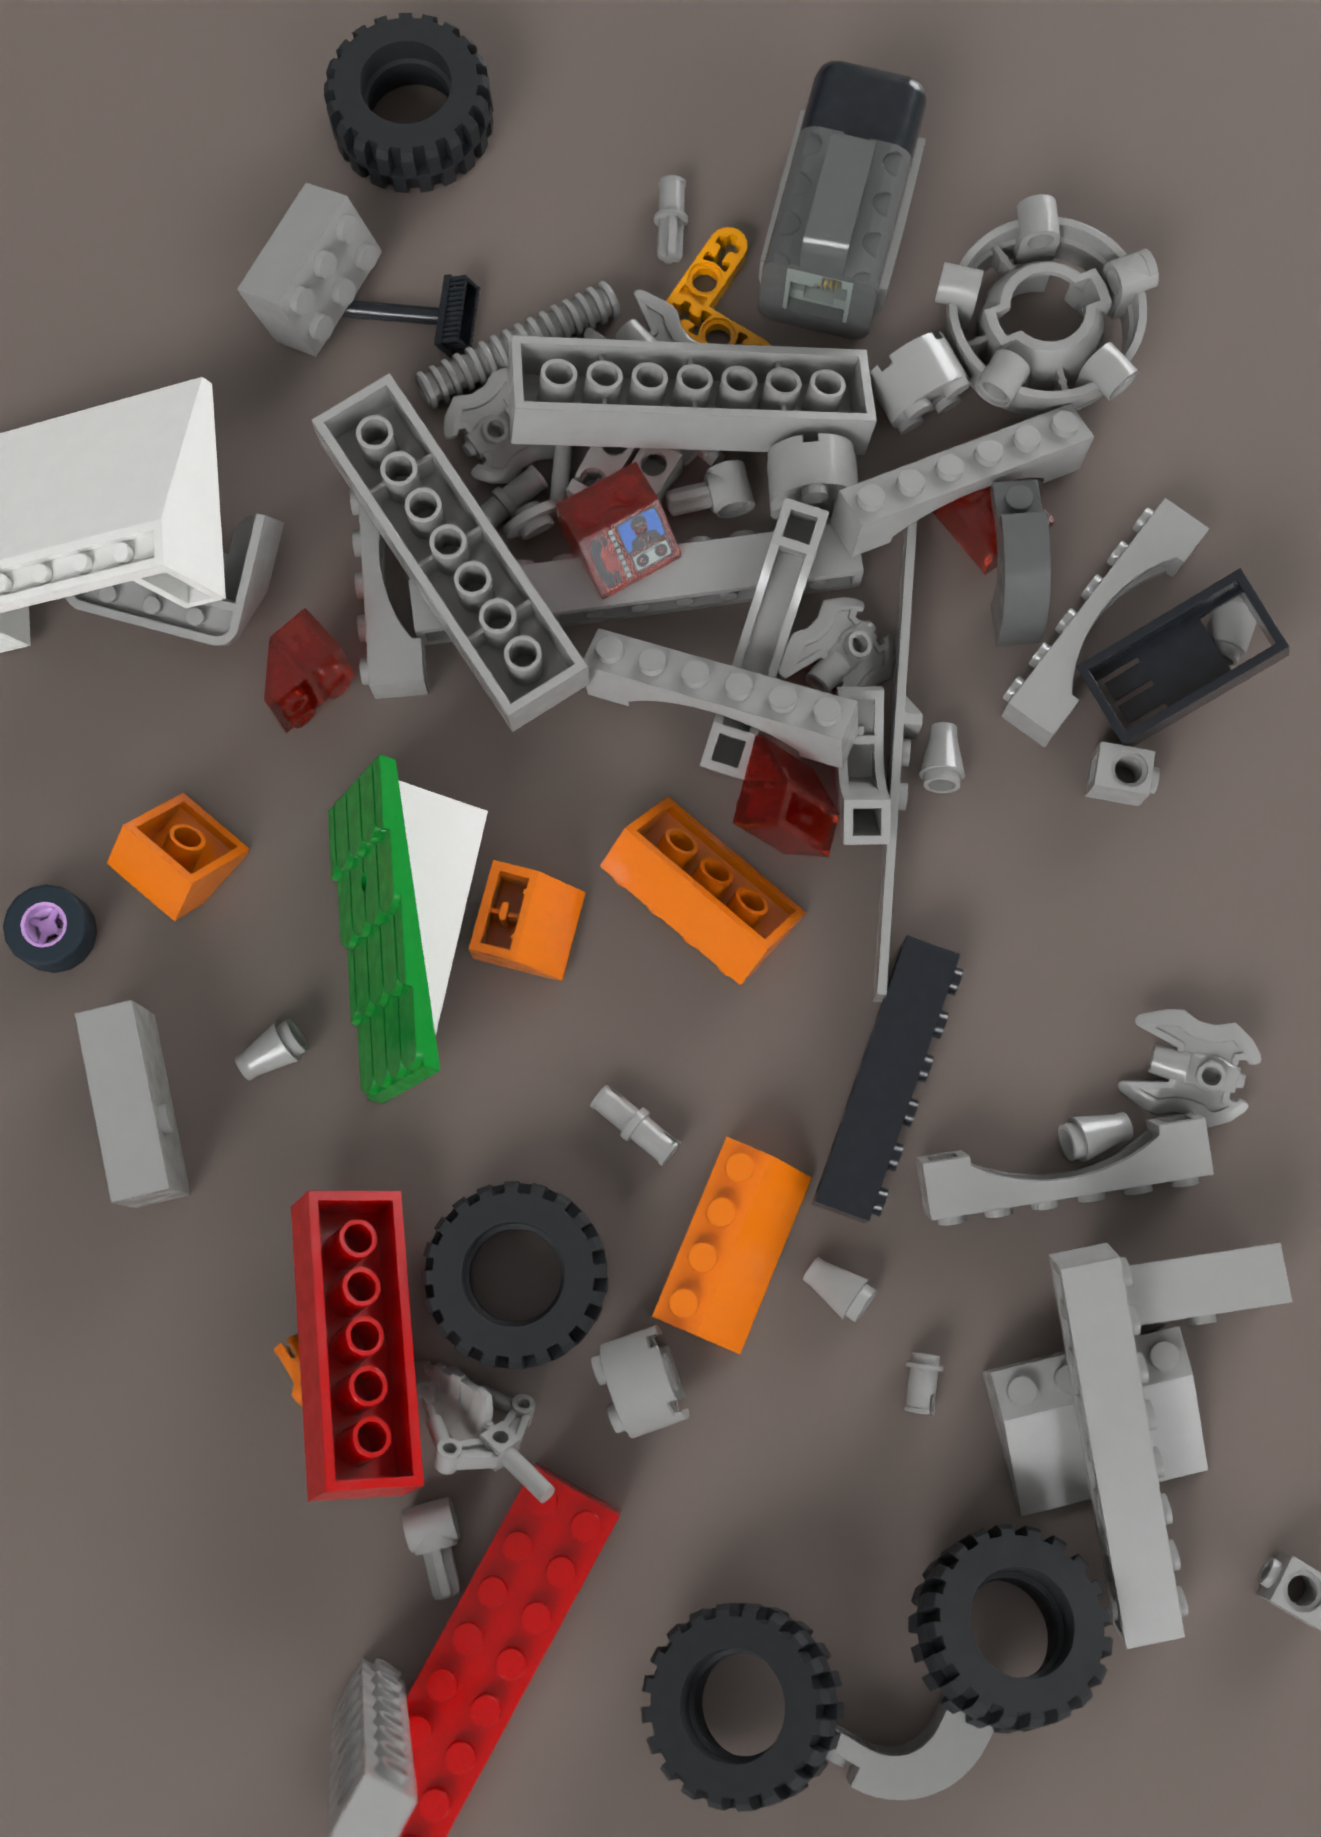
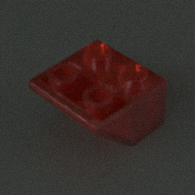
(303, 671)
(785, 803)

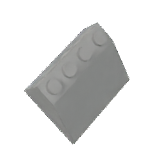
(1041, 1428)

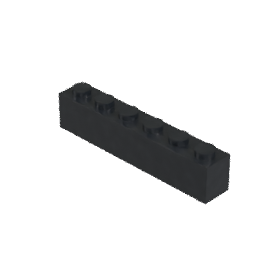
(886, 1080)

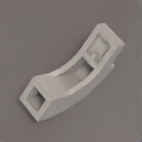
(861, 784)
(917, 1767)

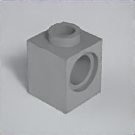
(1105, 784)
(1274, 1581)

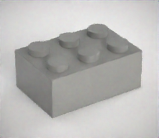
(310, 269)

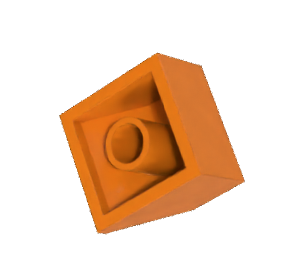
(176, 855)

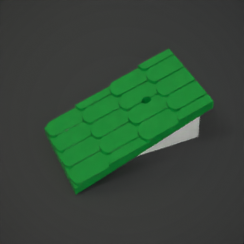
(402, 897)

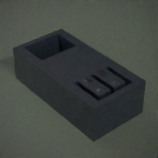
(1179, 661)

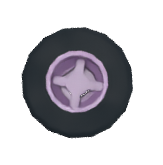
(36, 917)

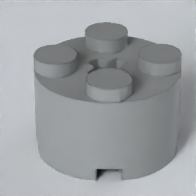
(919, 380)
(810, 471)
(640, 1382)

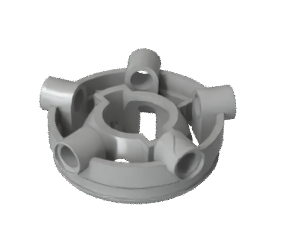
(1110, 285)

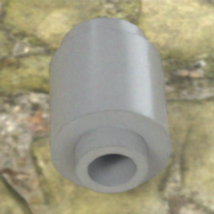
(1232, 630)

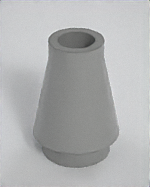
(942, 762)
(273, 1049)
(1091, 1135)
(840, 1289)

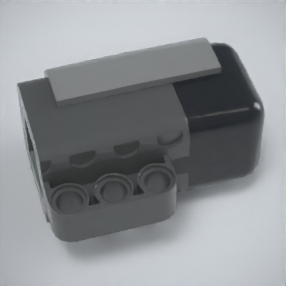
(843, 200)

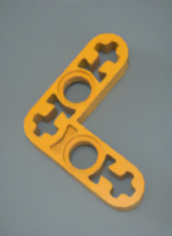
(702, 304)

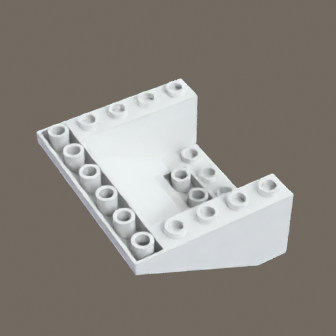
(111, 503)

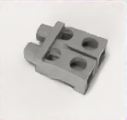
(604, 461)

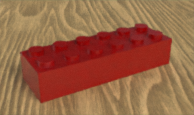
(355, 1346)

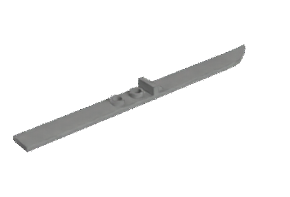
(905, 722)

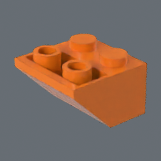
(526, 921)

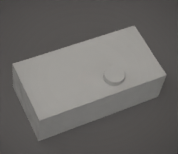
(132, 1105)
(1209, 1285)

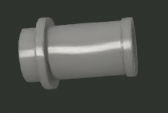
(922, 1383)

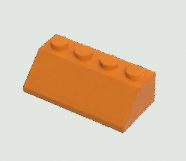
(702, 889)
(732, 1245)

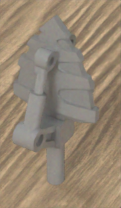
(467, 1414)

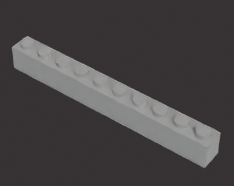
(704, 577)

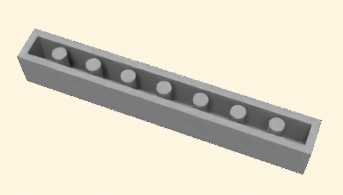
(1118, 1444)

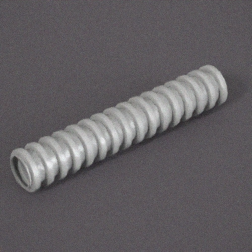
(479, 363)

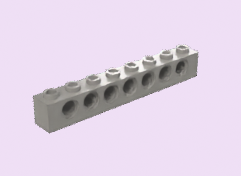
(371, 1755)

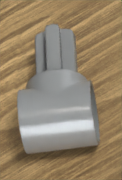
(724, 491)
(432, 1531)

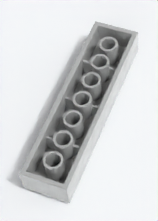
(684, 394)
(451, 552)

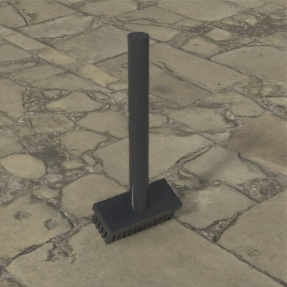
(453, 317)

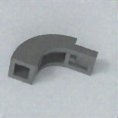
(1023, 563)

